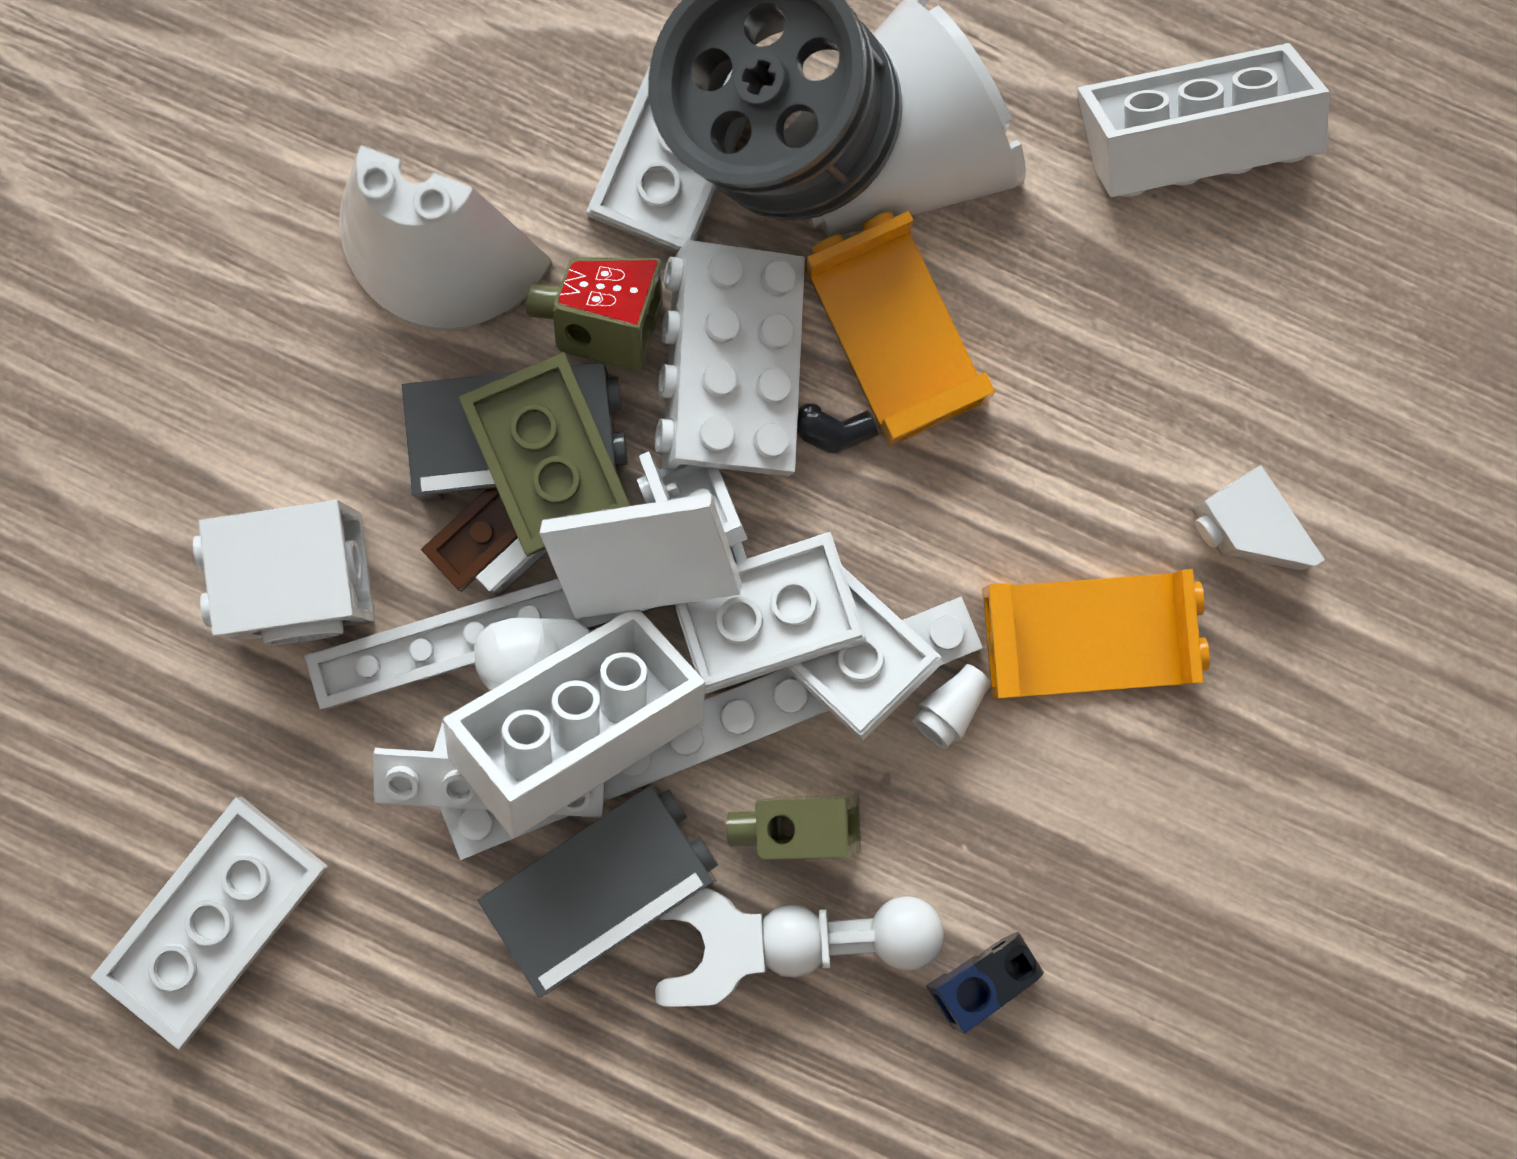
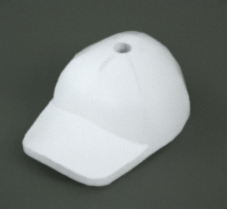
(520, 643)

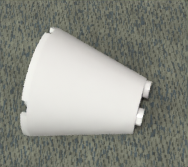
(950, 128)
(433, 247)

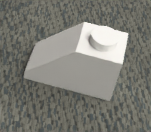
(1255, 524)

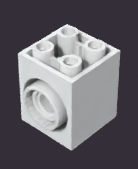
(284, 573)

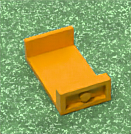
(895, 328)
(1094, 634)

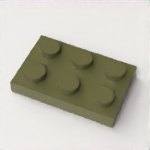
(542, 448)

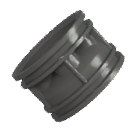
(854, 106)

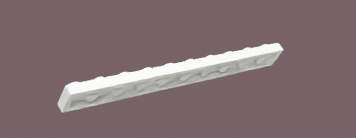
(727, 723)

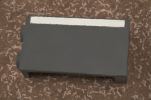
(444, 448)
(599, 888)

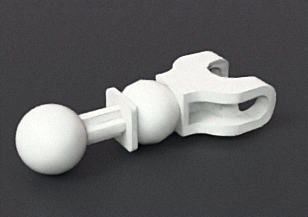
(793, 943)

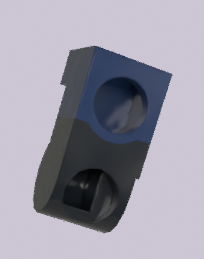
(985, 982)

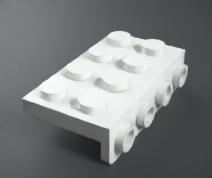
(731, 359)

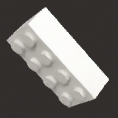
(574, 720)

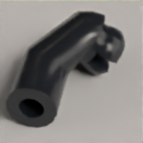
(830, 433)

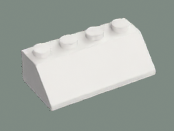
(1204, 120)

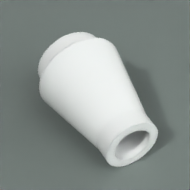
(949, 709)

